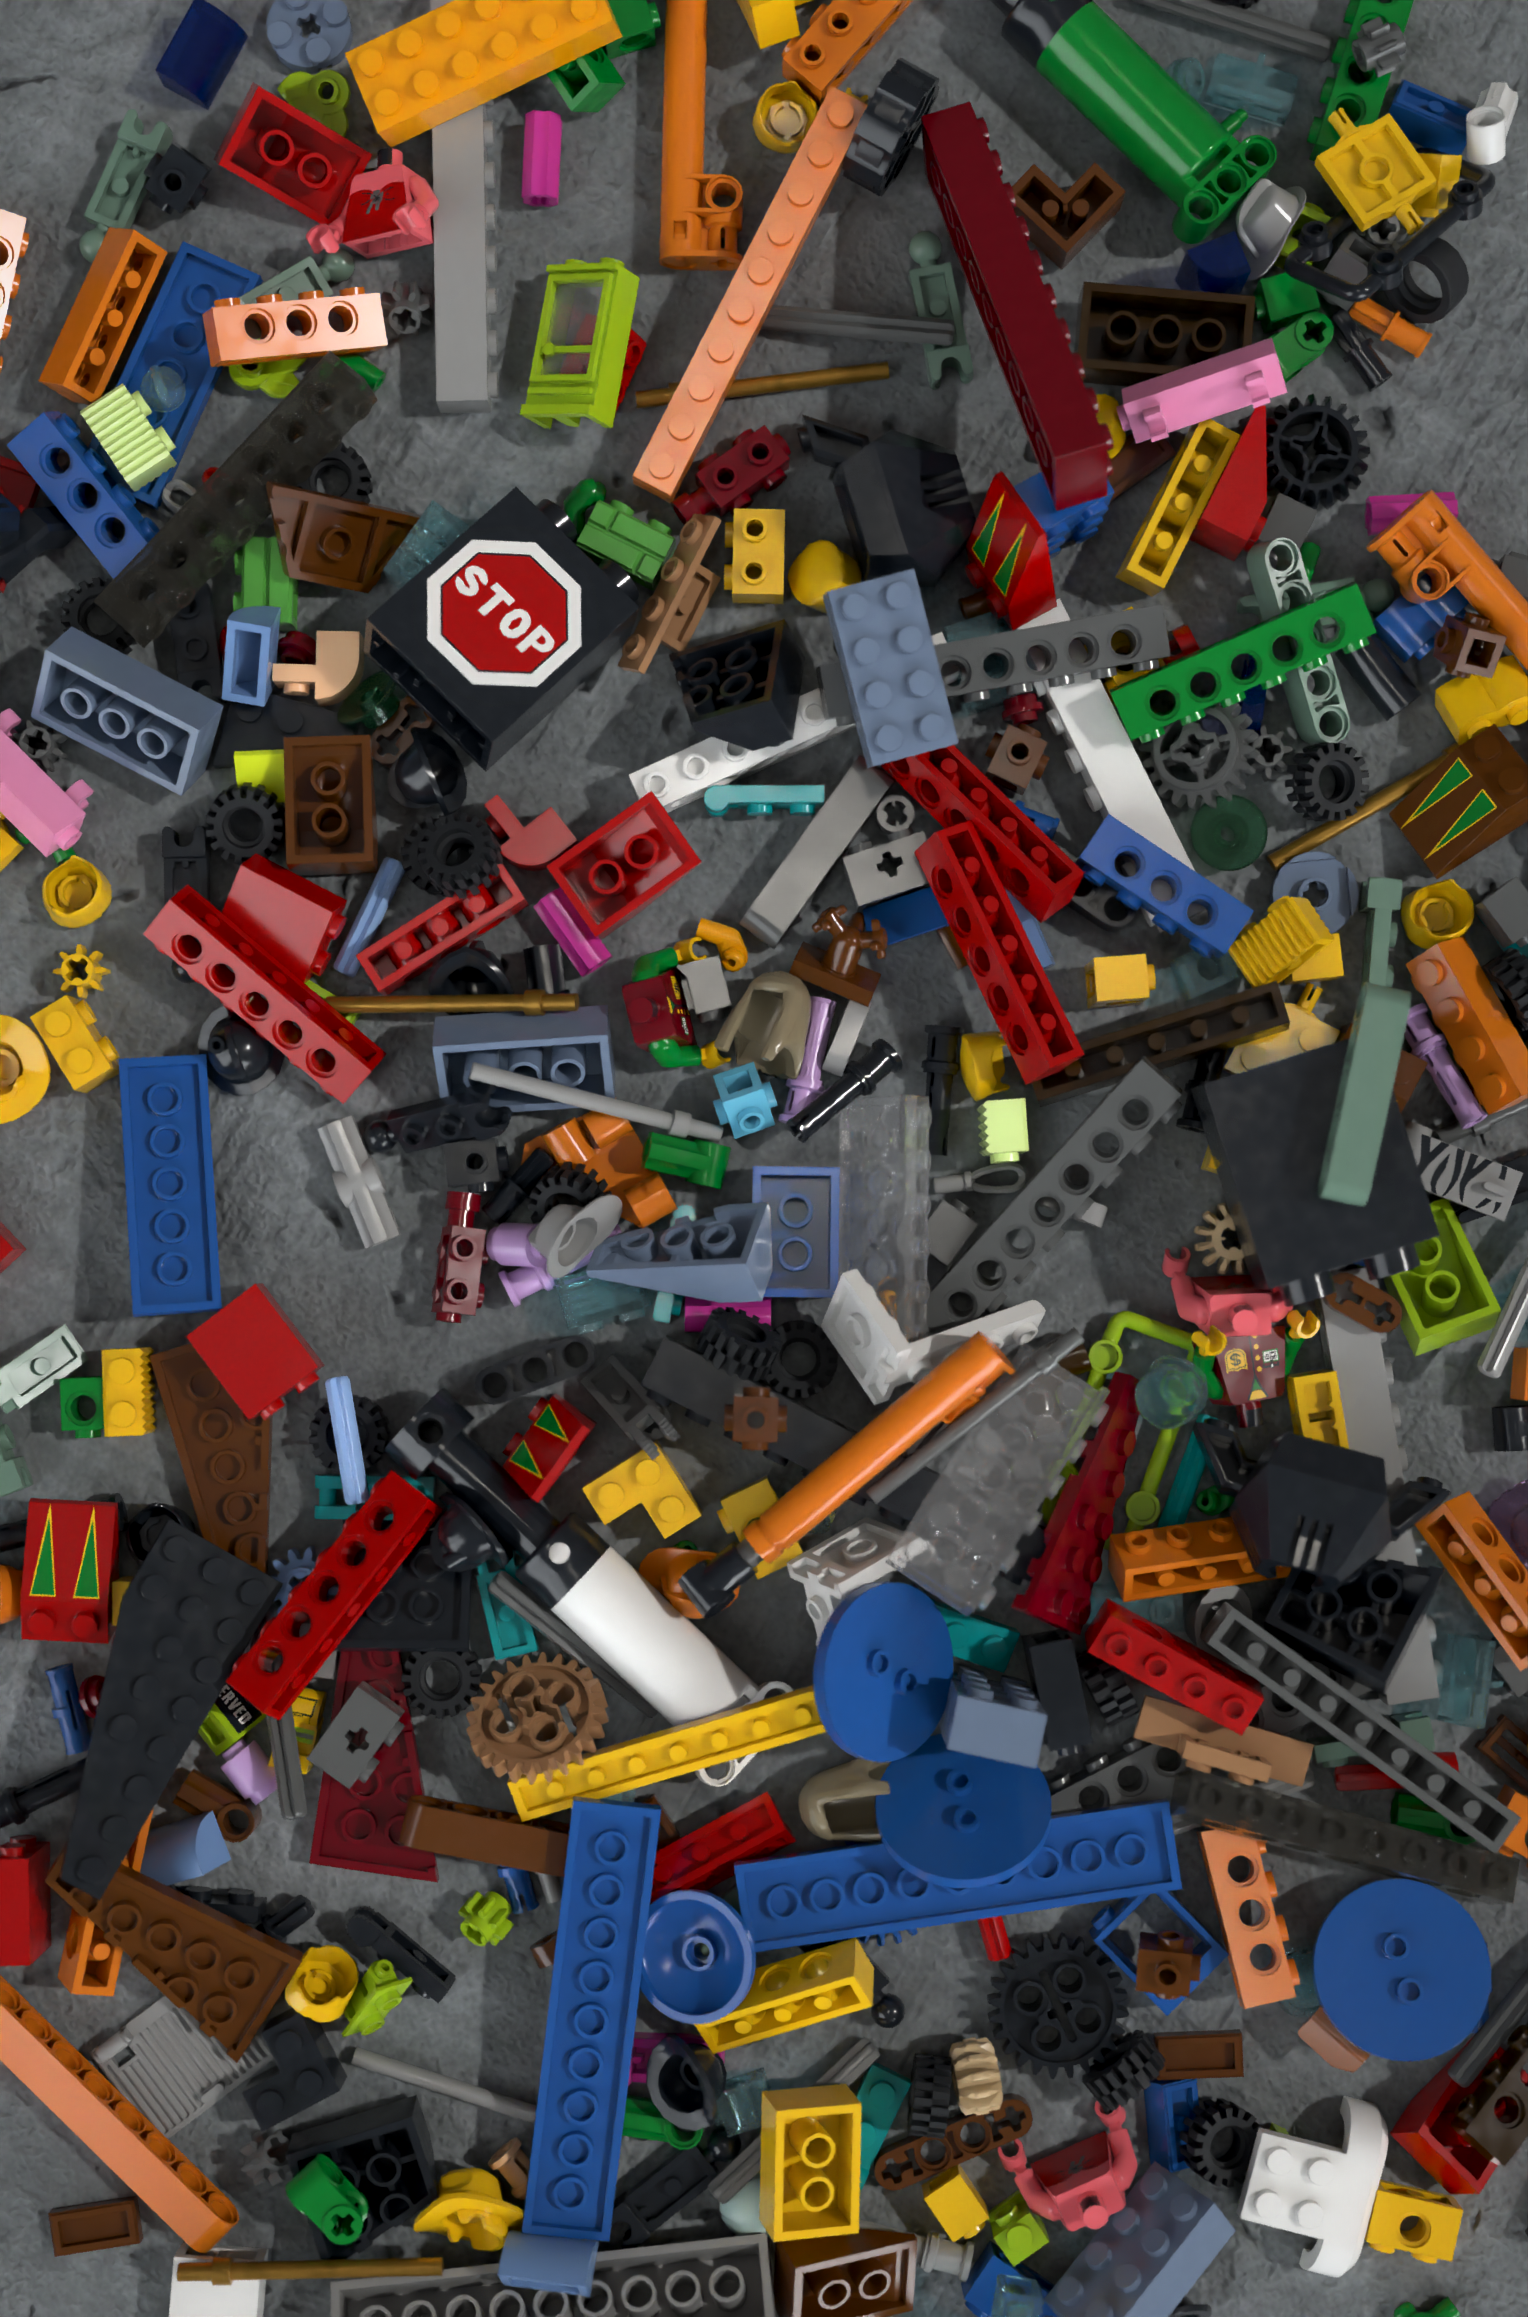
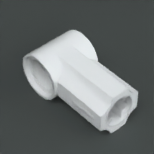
(1490, 123)

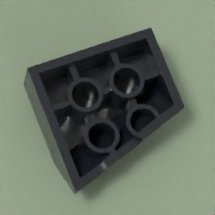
(743, 686)
(1361, 1625)
(384, 2157)

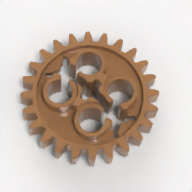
(537, 1718)

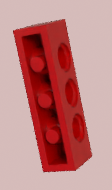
(439, 932)
(1174, 1666)

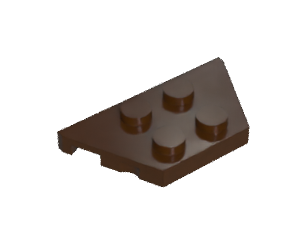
(335, 537)

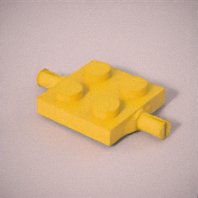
(1375, 172)
(1304, 1034)

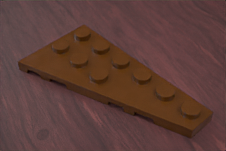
(220, 1455)
(190, 1952)

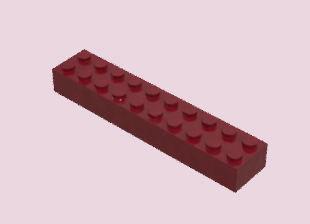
(1016, 307)

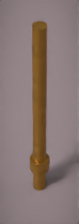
(778, 383)
(1371, 806)
(531, 1002)
(224, 2270)

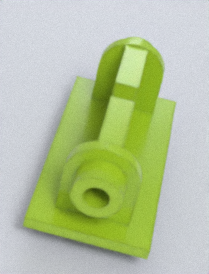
(374, 1998)

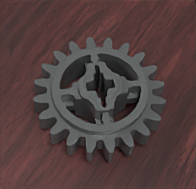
(1209, 783)

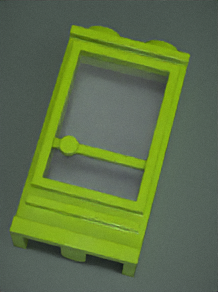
(581, 343)

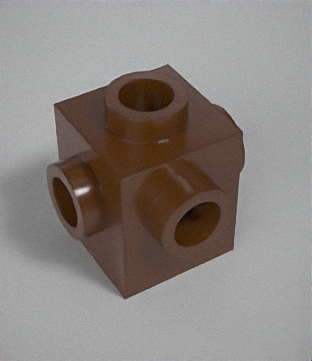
(1469, 645)
(1011, 772)
(755, 1399)
(1166, 1964)

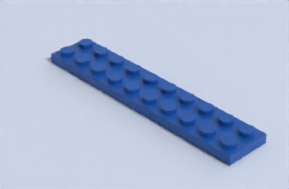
(866, 1892)
(591, 2018)

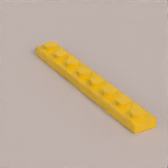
(673, 1752)

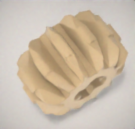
(1213, 1242)
(976, 2076)

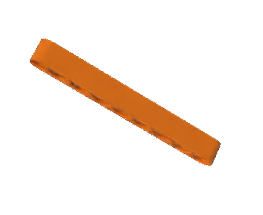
(111, 2125)

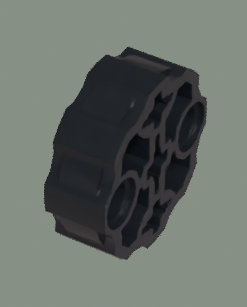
(890, 126)

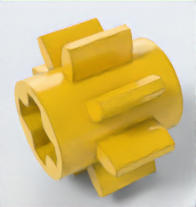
(71, 975)

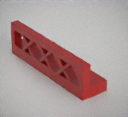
(710, 1852)

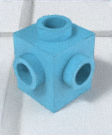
(744, 1109)

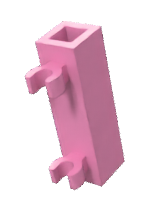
(1202, 391)
(33, 800)

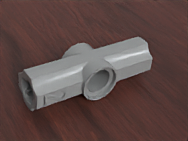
(359, 1181)

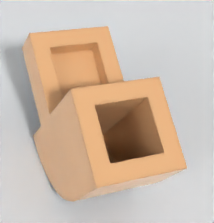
(336, 669)

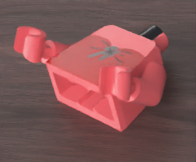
(384, 212)
(1223, 1301)
(1081, 2181)

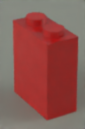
(286, 915)
(256, 1352)
(24, 1900)

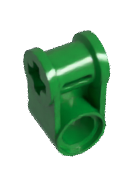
(1296, 352)
(326, 2195)

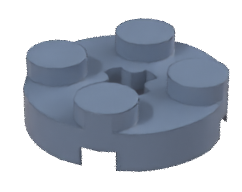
(318, 49)
(1329, 876)

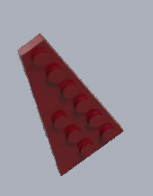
(1083, 1519)
(364, 1823)

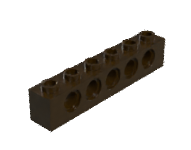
(1475, 2116)

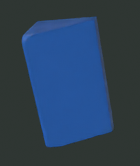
(1430, 118)
(907, 916)
(1166, 2108)

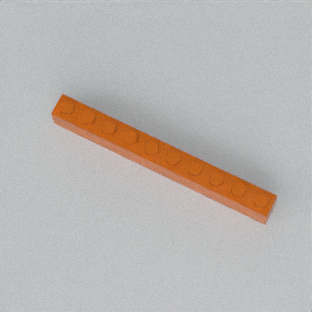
(749, 296)

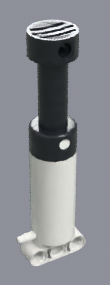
(585, 1581)

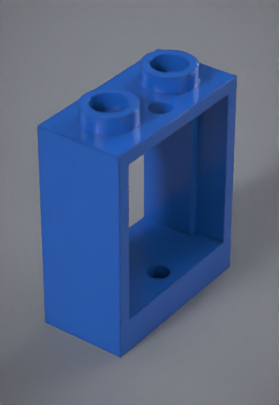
(1110, 1918)

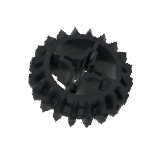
(1328, 456)

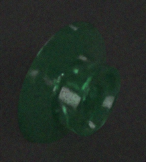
(370, 702)
(1243, 819)

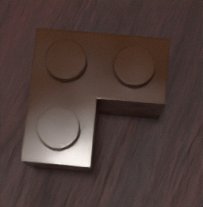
(1066, 221)

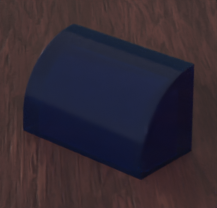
(201, 53)
(1215, 267)

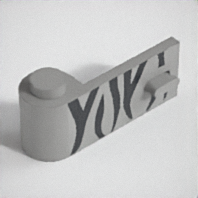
(1462, 1174)

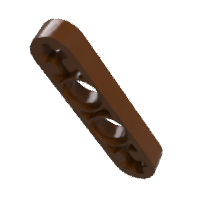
(956, 2149)

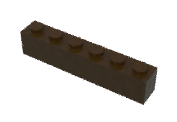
(1169, 1041)

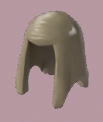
(770, 1025)
(842, 1801)

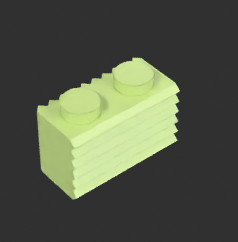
(128, 436)
(1003, 1129)

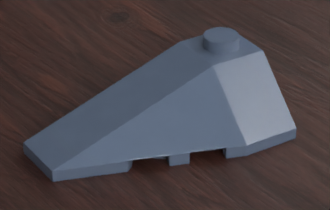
(706, 1259)

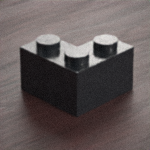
(303, 2074)

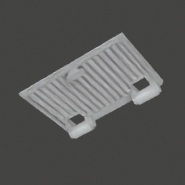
(174, 2065)

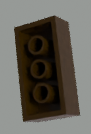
(1150, 331)

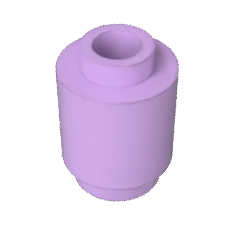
(510, 1245)
(249, 1771)

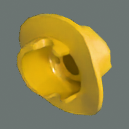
(22, 1069)
(471, 2210)

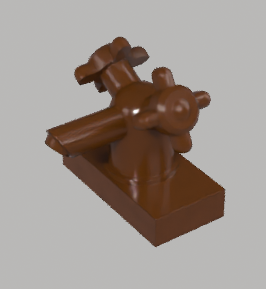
(838, 966)

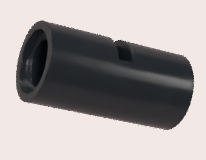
(1380, 677)

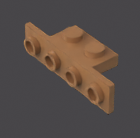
(678, 600)
(1208, 1744)

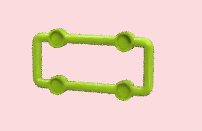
(1105, 1358)

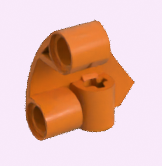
(615, 1153)

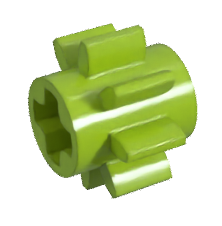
(486, 1918)

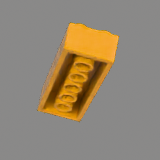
(470, 56)

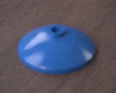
(677, 1973)

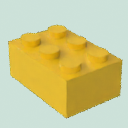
(810, 2162)

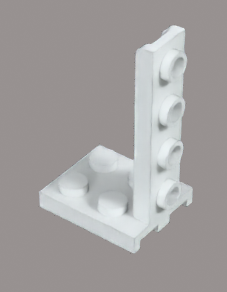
(881, 1354)
(842, 1566)

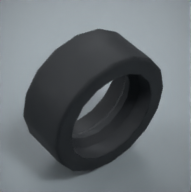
(1453, 279)

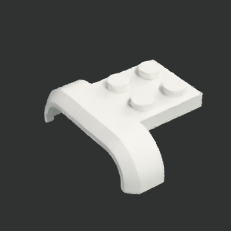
(1319, 2186)

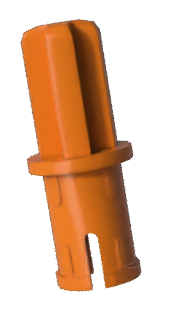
(1390, 326)

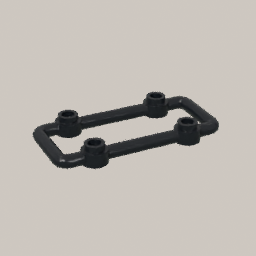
(1386, 265)

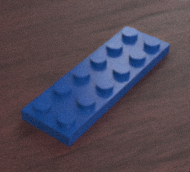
(177, 340)
(169, 1185)

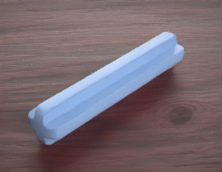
(369, 916)
(347, 1440)

